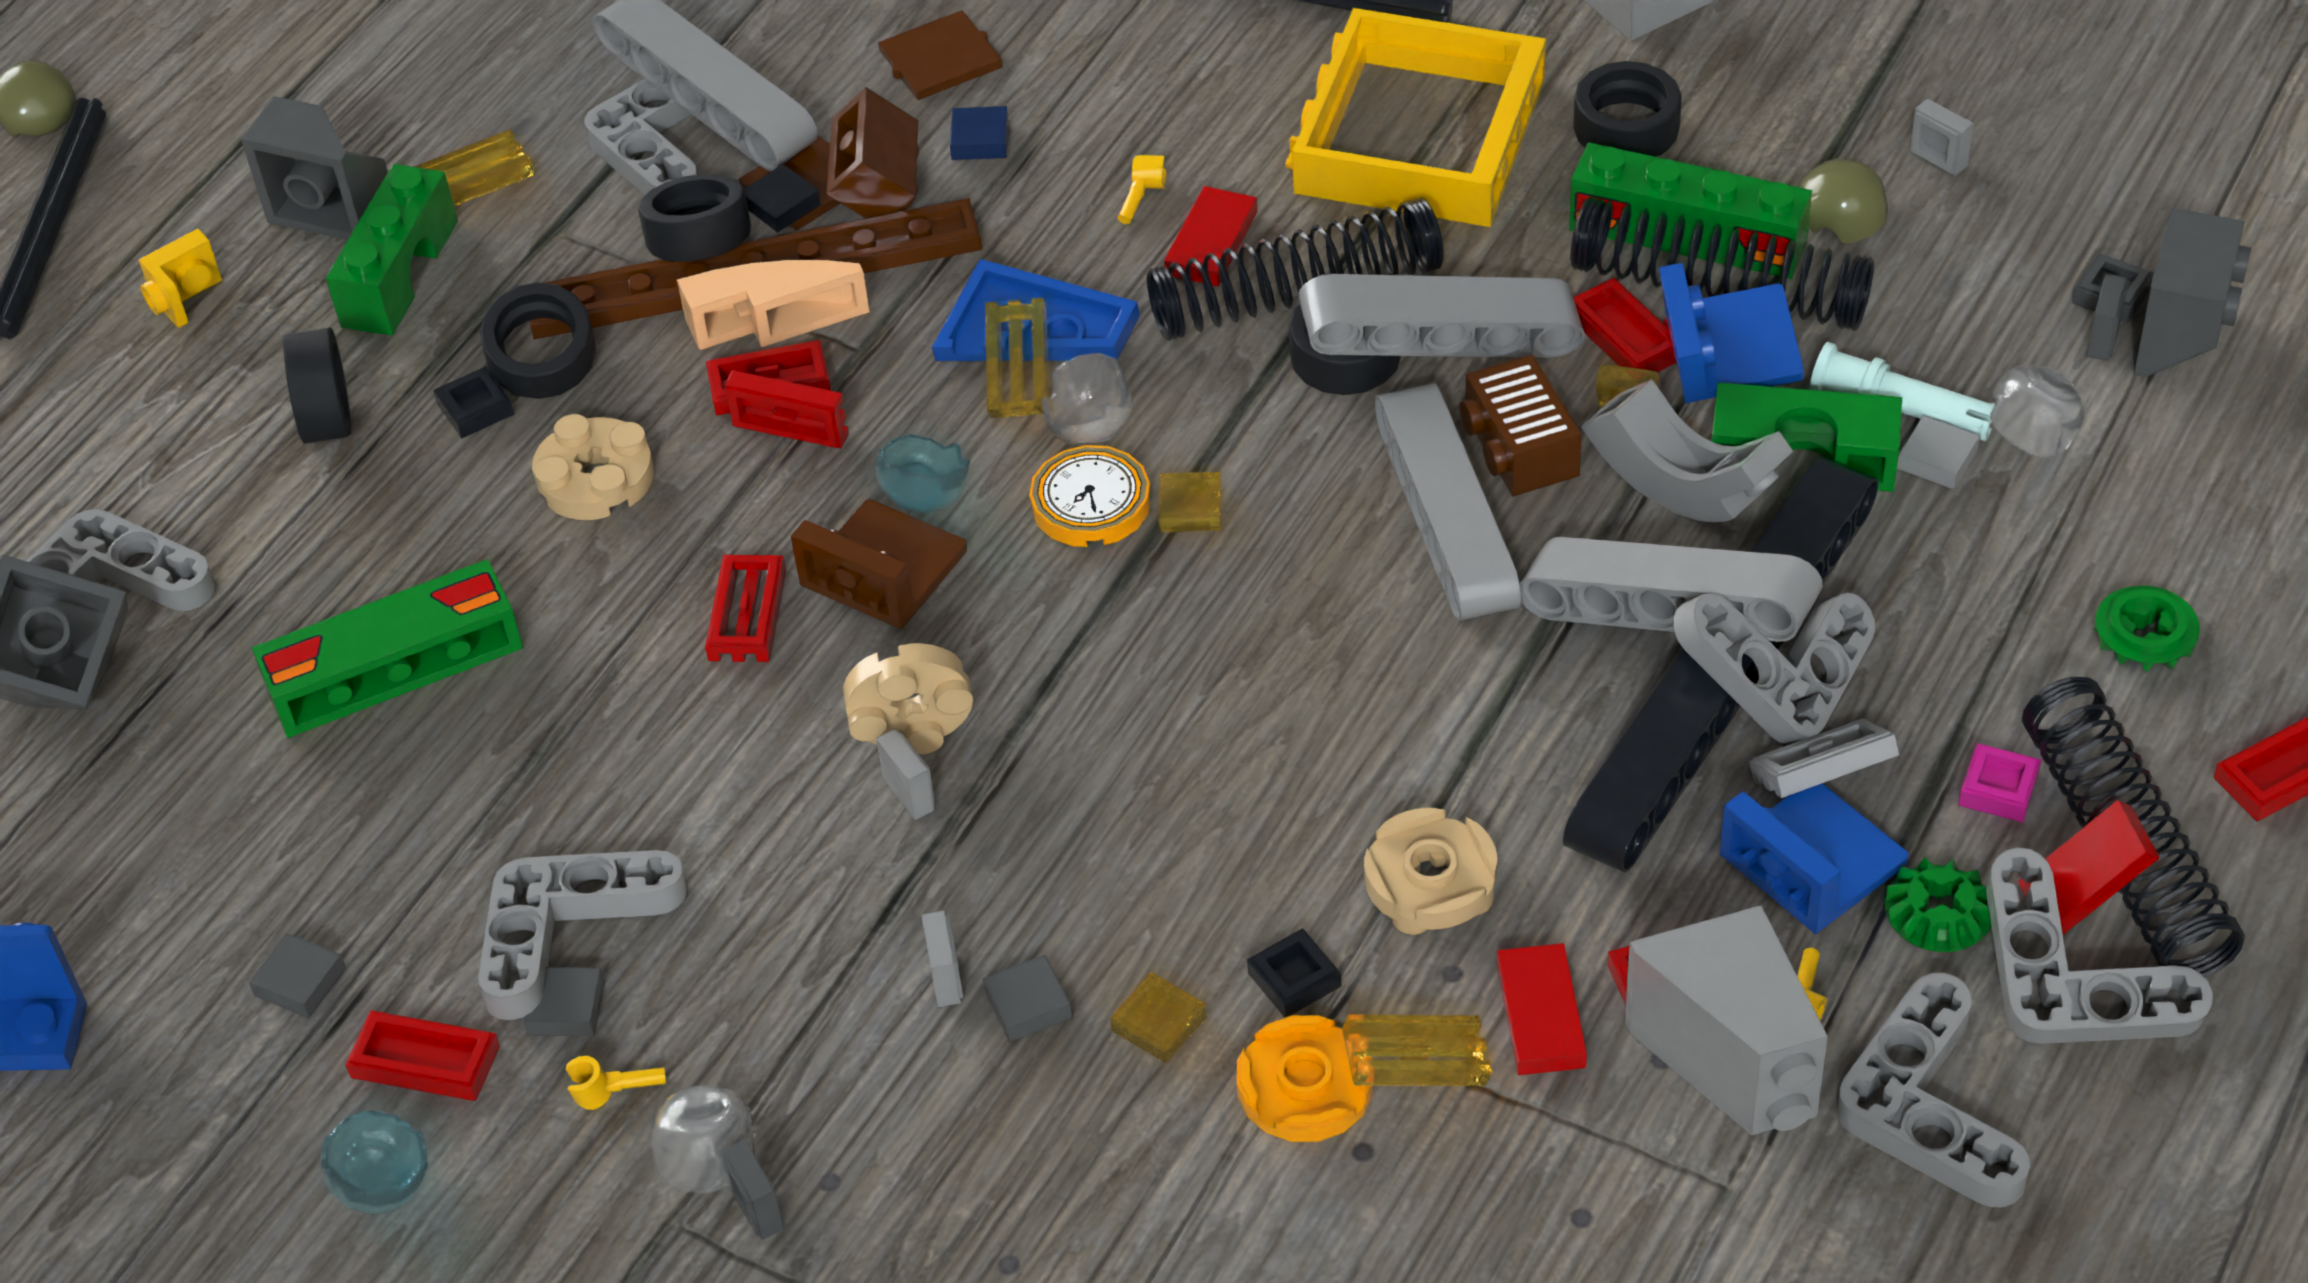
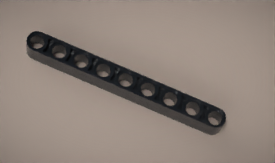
(1688, 706)

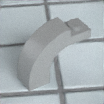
(1675, 464)

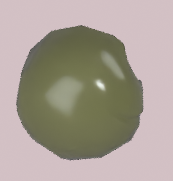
(34, 99)
(1846, 199)

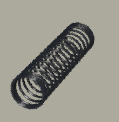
(1594, 225)
(1419, 232)
(2185, 931)

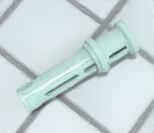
(1849, 374)

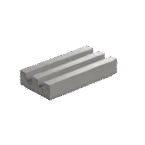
(1823, 757)

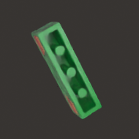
(1696, 195)
(387, 648)

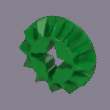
(2135, 609)
(1940, 927)

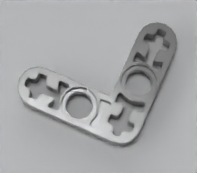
(626, 128)
(81, 553)
(1720, 635)
(553, 898)
(2070, 991)
(1909, 1107)

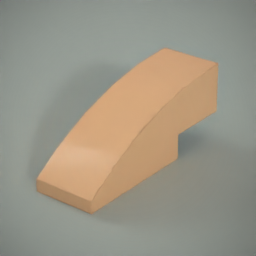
(771, 299)

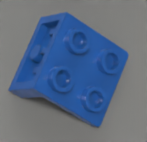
(1729, 336)
(1809, 852)
(38, 1000)

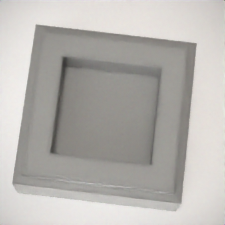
(1941, 137)
(1938, 452)
(906, 773)
(942, 958)

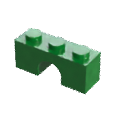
(372, 273)
(1840, 426)

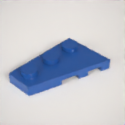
(1077, 317)

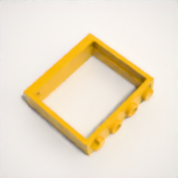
(1427, 48)

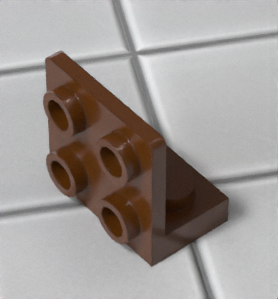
(876, 561)

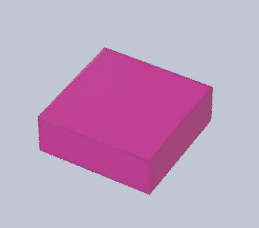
(2000, 782)

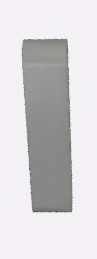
(706, 80)
(1440, 316)
(1447, 502)
(1648, 582)

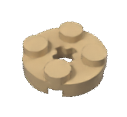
(588, 441)
(879, 692)
(1425, 901)

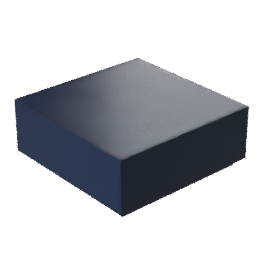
(979, 133)

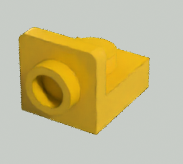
(177, 274)

